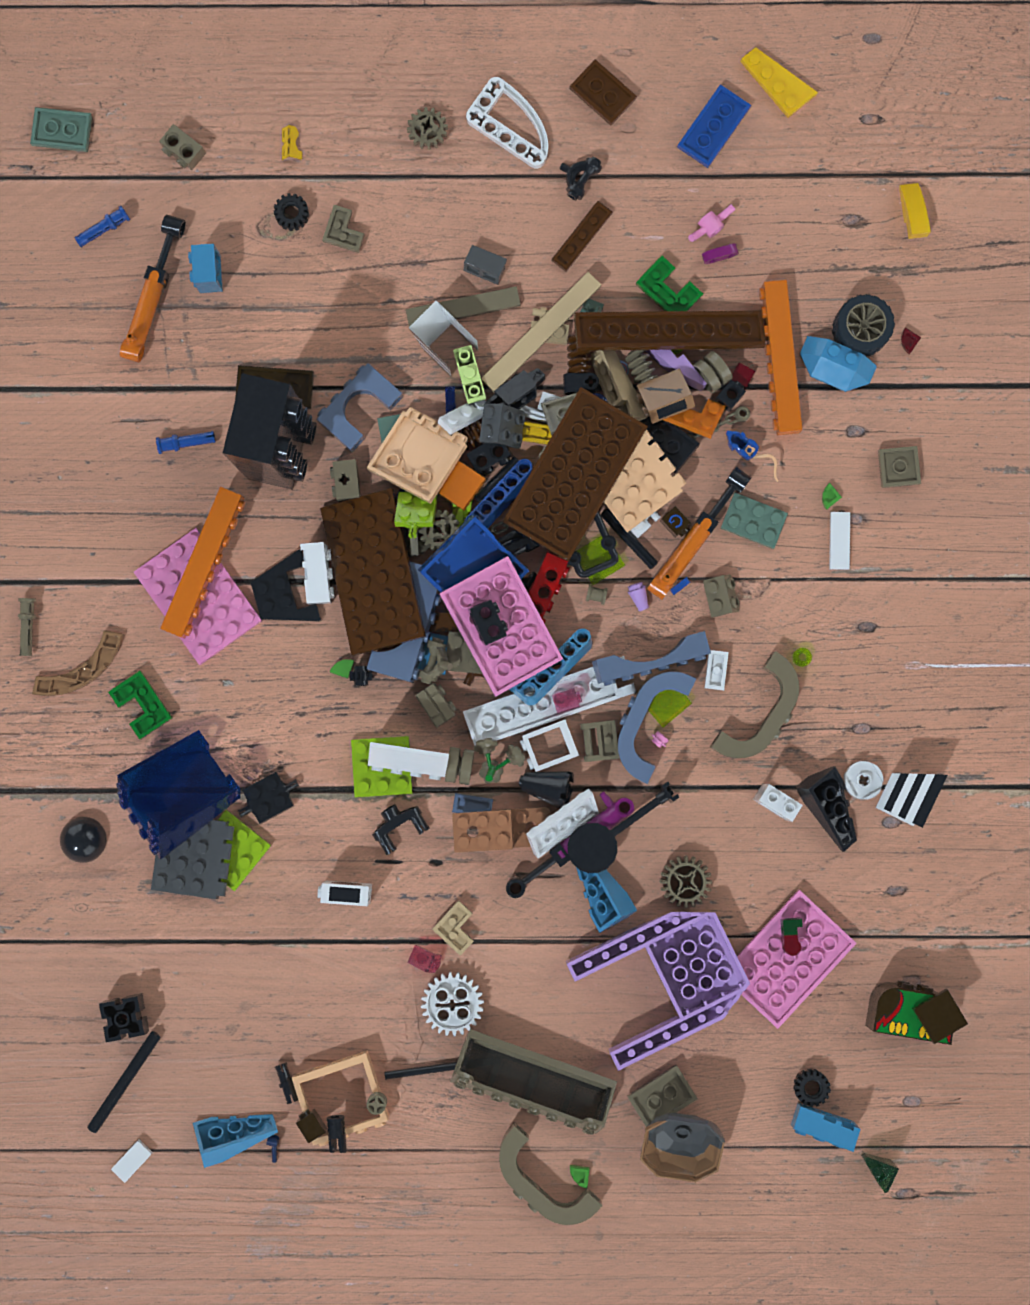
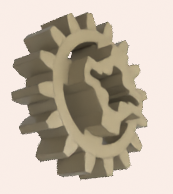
(434, 131)
(445, 524)

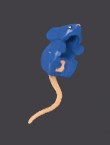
(747, 448)

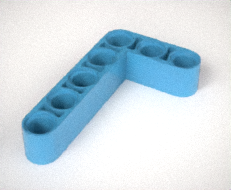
(554, 675)

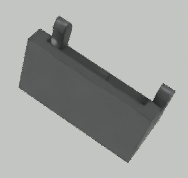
(484, 264)

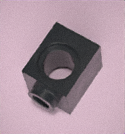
(723, 399)

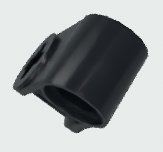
(573, 382)

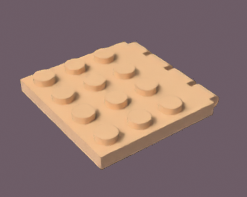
(418, 455)
(643, 485)

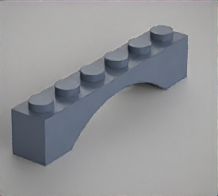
(614, 667)

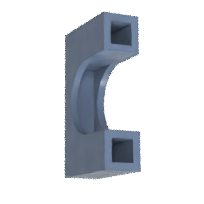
(366, 382)

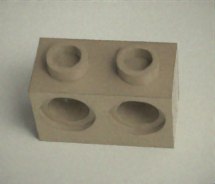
(184, 145)

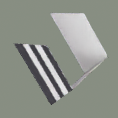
(432, 325)
(911, 796)

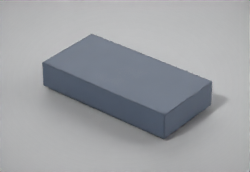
(469, 803)

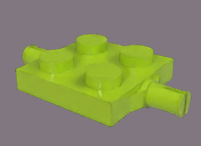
(414, 513)

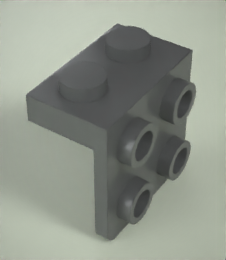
(502, 425)

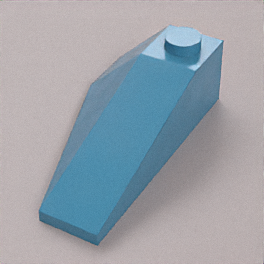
(606, 898)
(225, 1138)

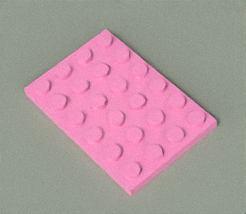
(223, 613)
(528, 642)
(783, 980)

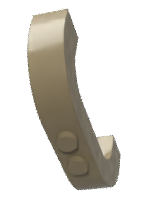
(780, 713)
(538, 1200)

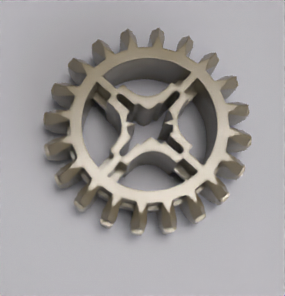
(691, 874)

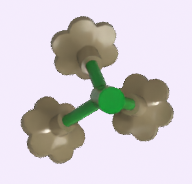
(491, 769)

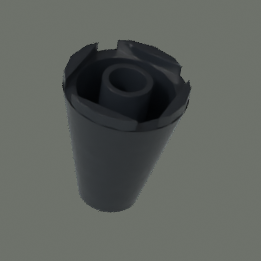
(548, 786)

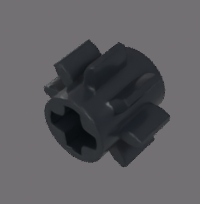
(360, 676)

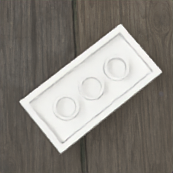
(562, 823)

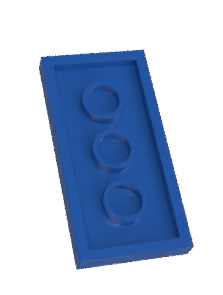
(714, 126)

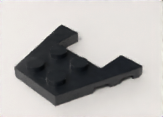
(275, 595)

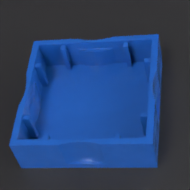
(465, 554)

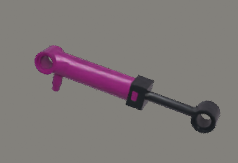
(609, 817)

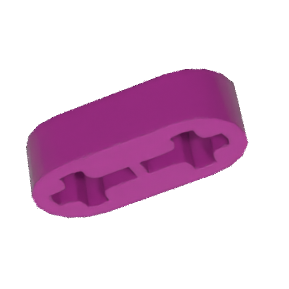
(720, 253)

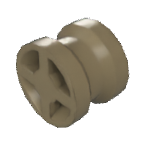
(376, 1107)

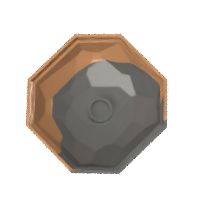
(682, 1147)

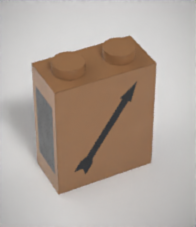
(665, 396)

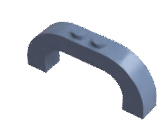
(638, 706)

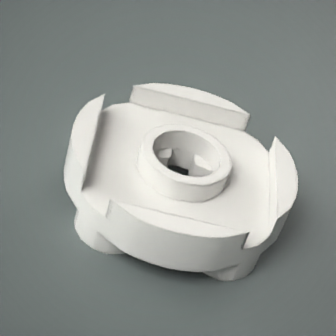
(852, 778)

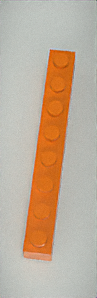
(781, 357)
(203, 562)

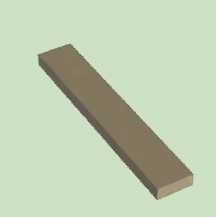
(473, 304)

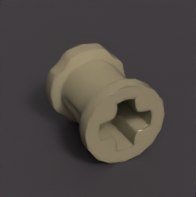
(596, 594)

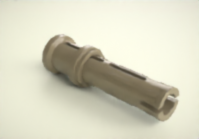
(27, 616)

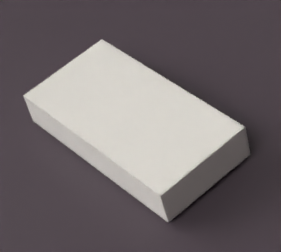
(131, 1160)

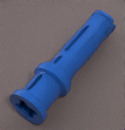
(110, 222)
(175, 442)

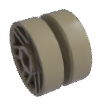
(713, 371)
(459, 766)

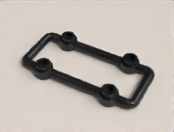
(608, 543)

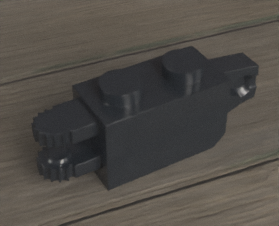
(518, 390)

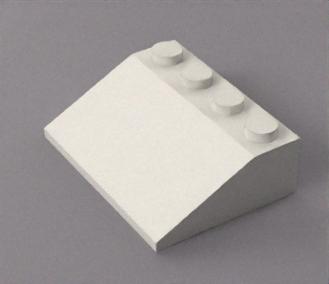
(408, 760)

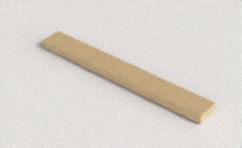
(541, 332)

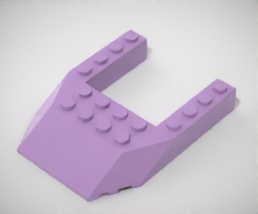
(693, 966)

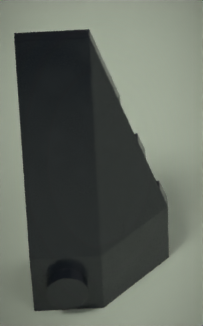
(827, 802)

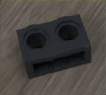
(488, 451)
(483, 624)

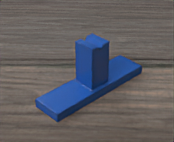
(680, 586)

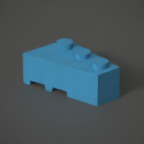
(825, 1127)

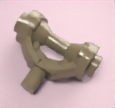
(439, 654)

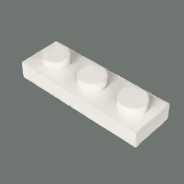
(462, 416)

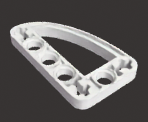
(483, 111)

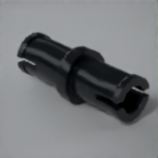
(286, 1083)

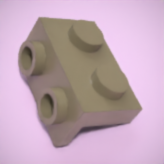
(721, 595)

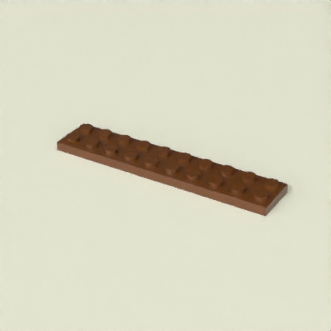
(669, 330)

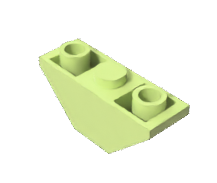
(469, 374)

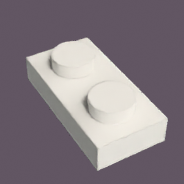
(716, 670)

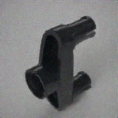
(393, 819)

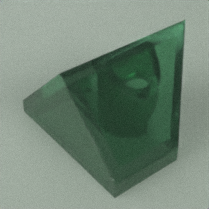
(882, 1169)

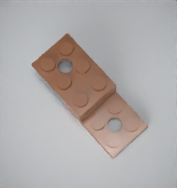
(496, 828)

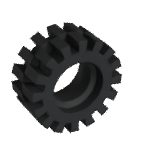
(288, 201)
(817, 1098)

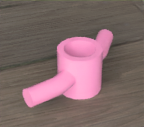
(711, 224)

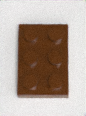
(603, 92)

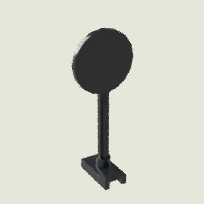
(594, 846)

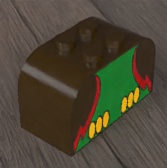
(892, 1010)

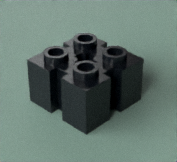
(116, 1026)

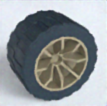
(864, 324)

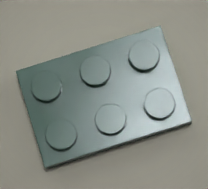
(754, 520)

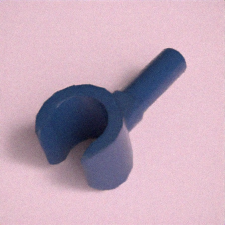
(273, 1141)

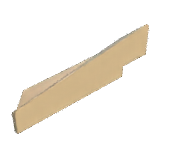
(616, 383)

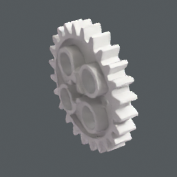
(454, 1021)

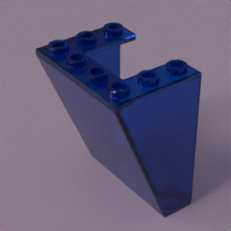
(175, 793)

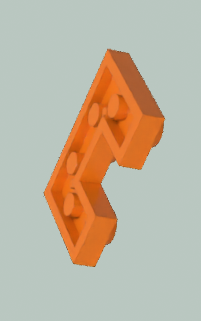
(700, 423)

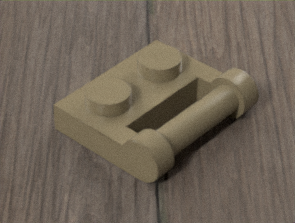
(606, 741)

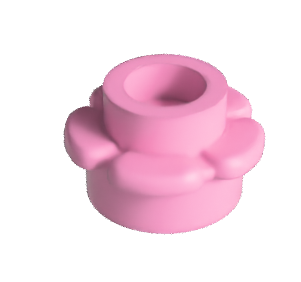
(659, 739)

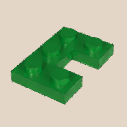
(653, 285)
(139, 688)

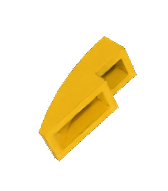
(914, 211)

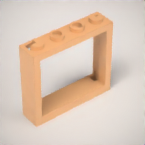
(362, 1057)

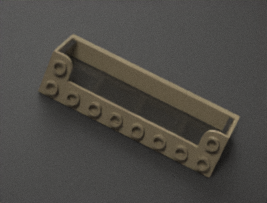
(533, 1082)

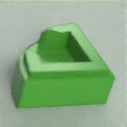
(830, 496)
(342, 668)
(580, 1175)

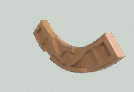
(84, 674)

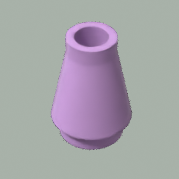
(638, 595)

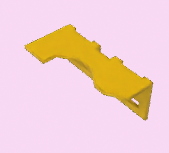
(293, 150)

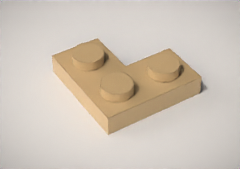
(449, 928)

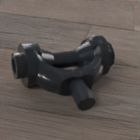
(589, 166)

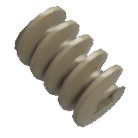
(640, 366)

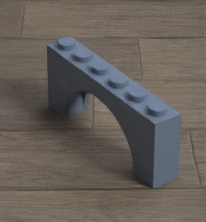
(405, 659)

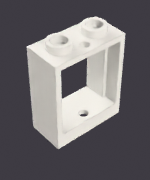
(567, 738)
(777, 802)

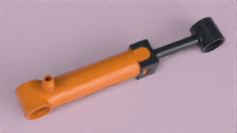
(155, 280)
(695, 538)

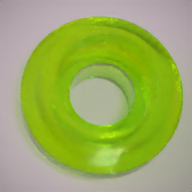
(796, 659)

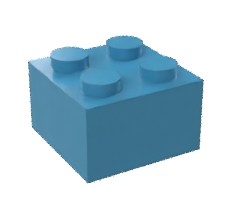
(206, 268)

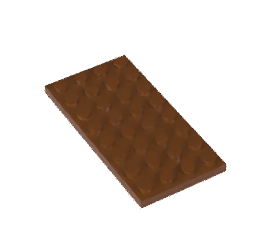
(575, 473)
(372, 572)

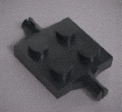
(268, 798)

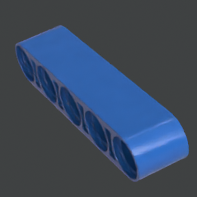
(502, 489)

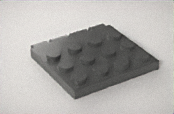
(197, 863)

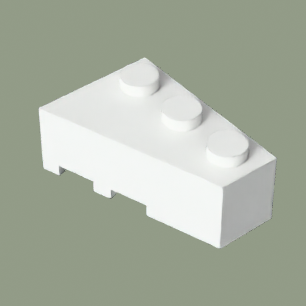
(317, 573)

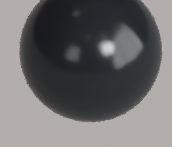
(83, 839)

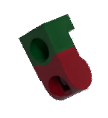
(789, 935)

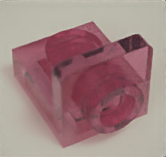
(566, 700)
(424, 959)

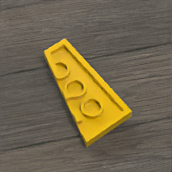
(780, 84)

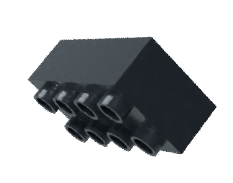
(269, 432)

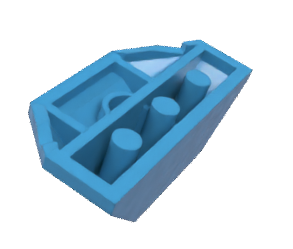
(836, 364)

